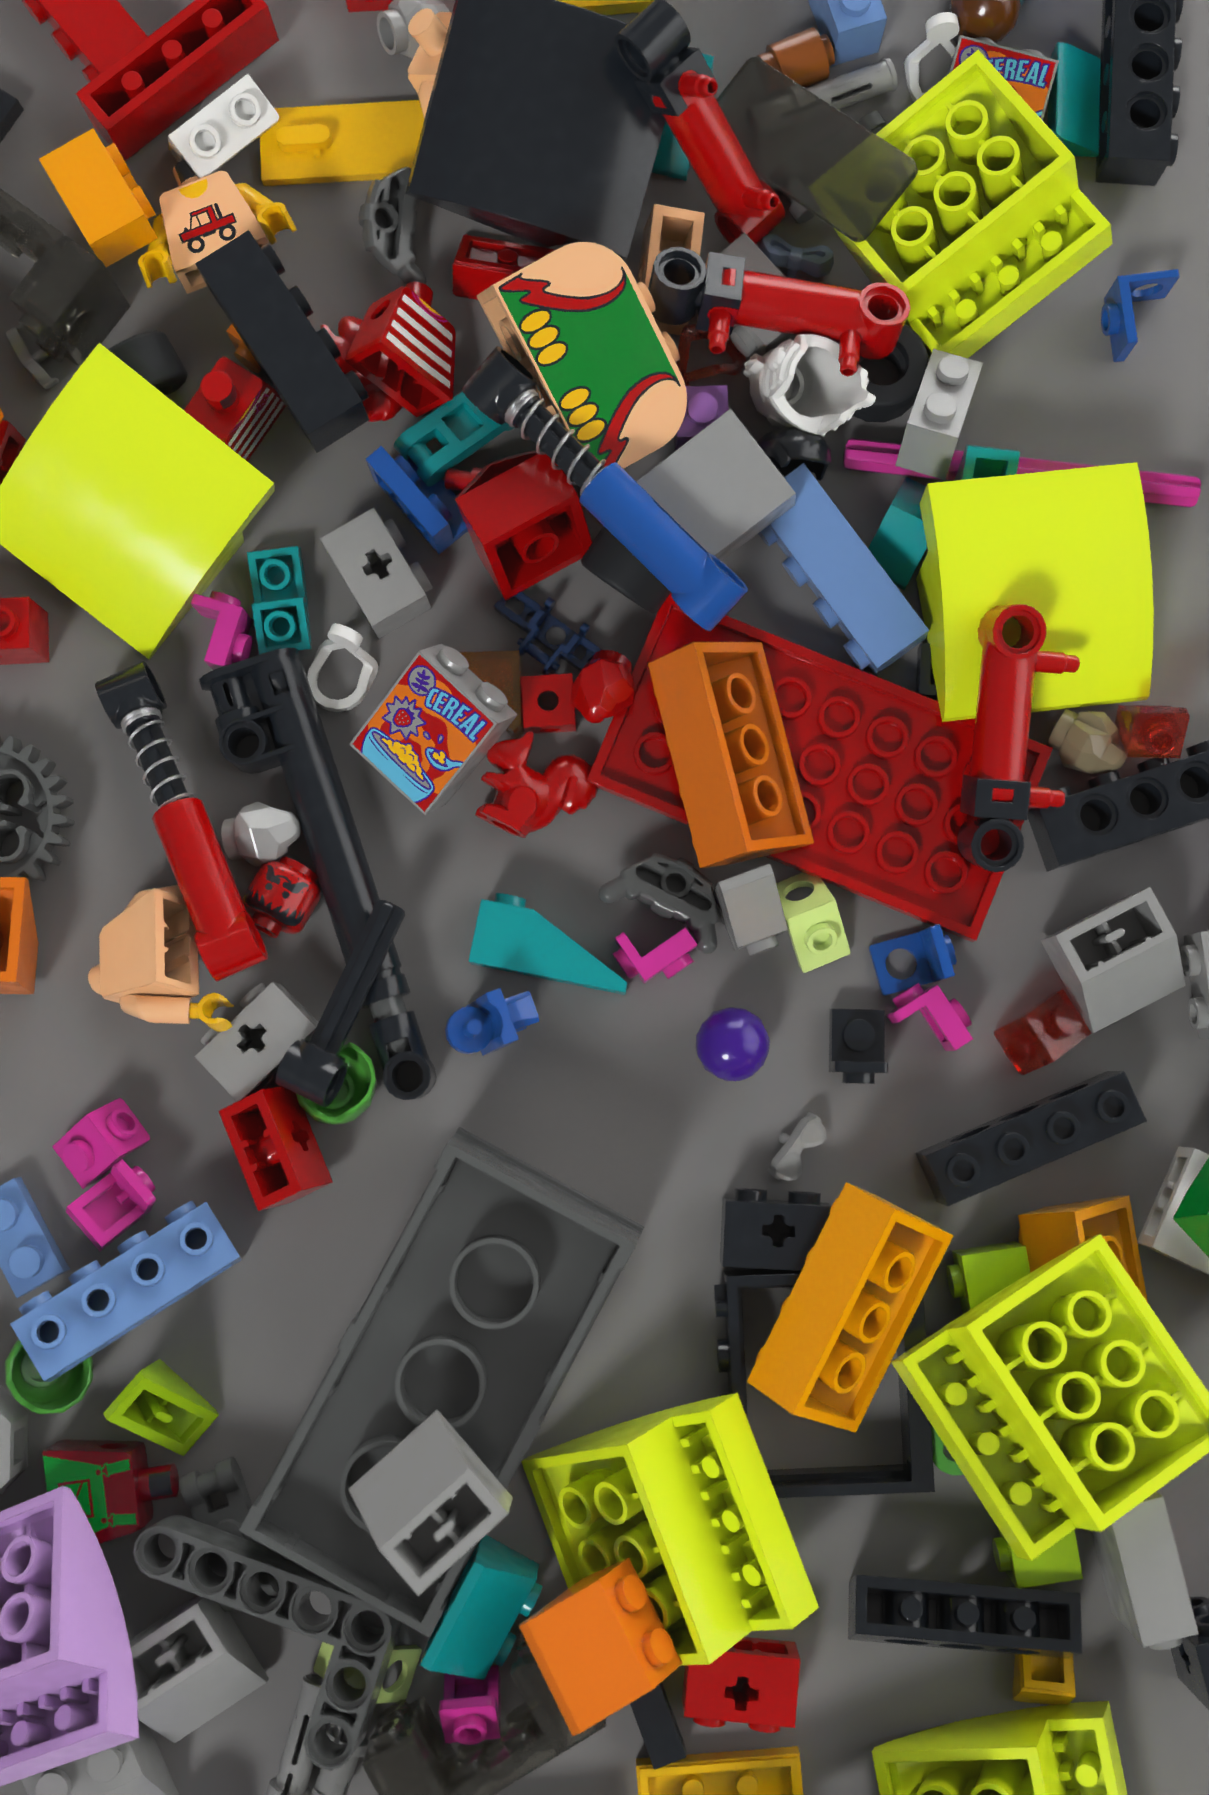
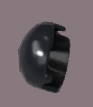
(793, 447)

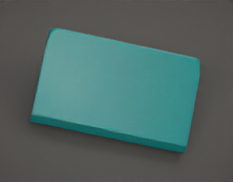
(1075, 100)

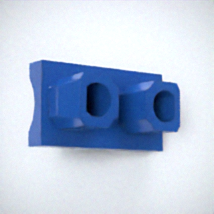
(490, 1022)

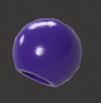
(732, 1044)

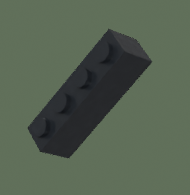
(284, 341)

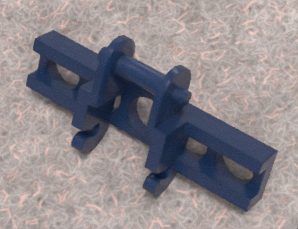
(564, 650)

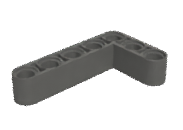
(291, 1609)

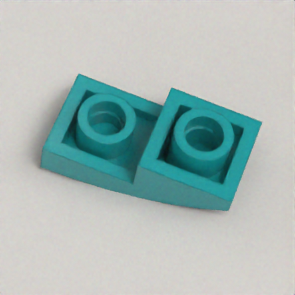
(279, 599)

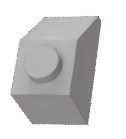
(751, 910)

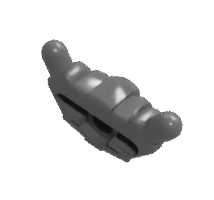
(390, 225)
(671, 890)

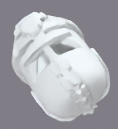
(803, 385)

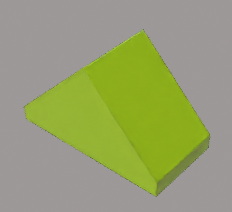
(162, 1409)

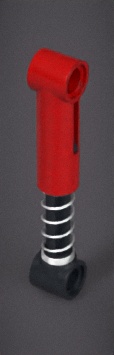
(224, 928)

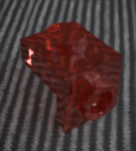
(1152, 730)
(1042, 1033)

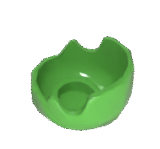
(354, 1094)
(43, 1396)

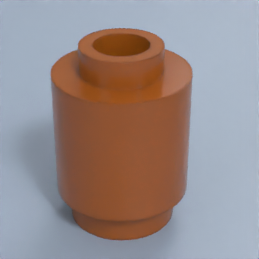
(802, 57)

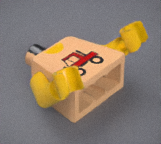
(203, 218)

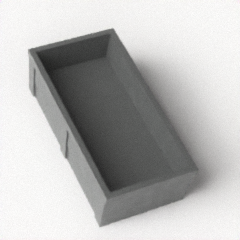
(463, 1320)

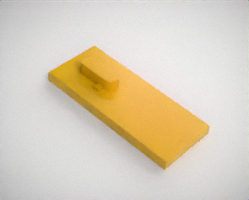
(340, 142)

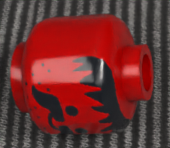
(282, 897)

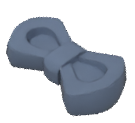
(814, 260)

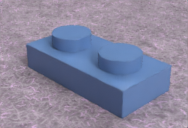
(26, 1245)

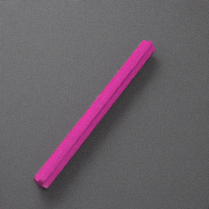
(1156, 486)

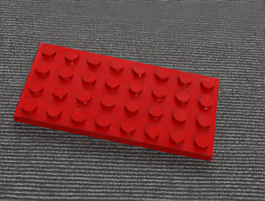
(870, 768)

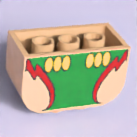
(592, 349)

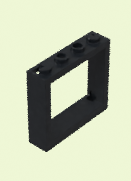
(912, 1476)

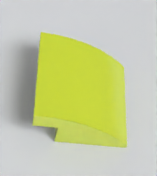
(987, 216)
(127, 502)
(1047, 541)
(1061, 1399)
(690, 1512)
(1008, 1753)

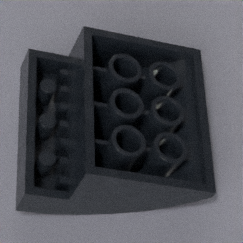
(537, 125)

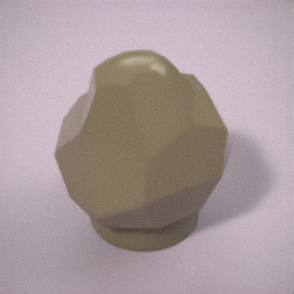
(1087, 742)

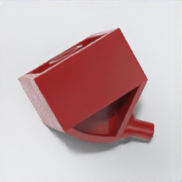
(521, 519)

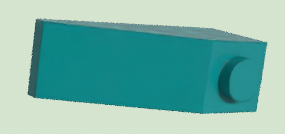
(529, 945)

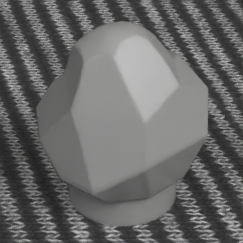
(394, 22)
(259, 833)

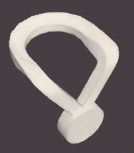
(939, 29)
(342, 637)

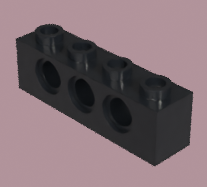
(1126, 150)
(1066, 840)
(1030, 1137)
(964, 1616)

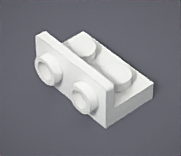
(223, 128)

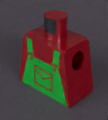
(110, 1482)

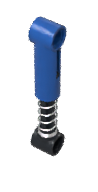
(697, 579)

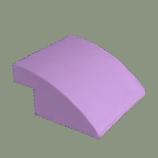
(61, 1641)

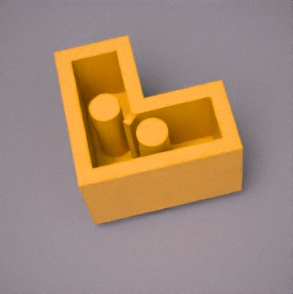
(101, 196)

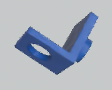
(1118, 312)
(932, 955)

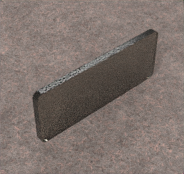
(814, 150)

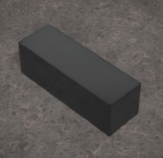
(659, 1727)

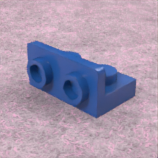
(427, 507)

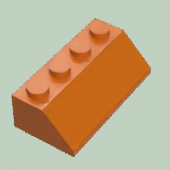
(730, 752)

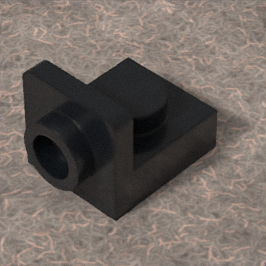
(857, 1044)

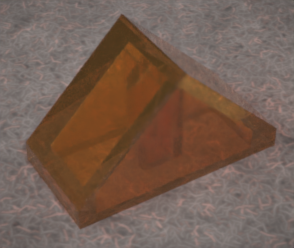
(504, 672)

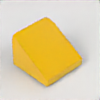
(1043, 1679)

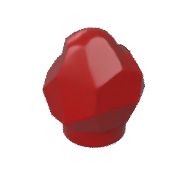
(603, 686)

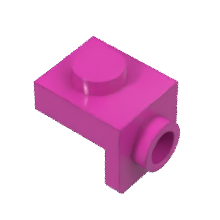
(230, 635)
(668, 957)
(945, 1017)
(100, 1141)
(113, 1204)
(471, 1708)

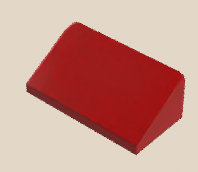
(487, 261)

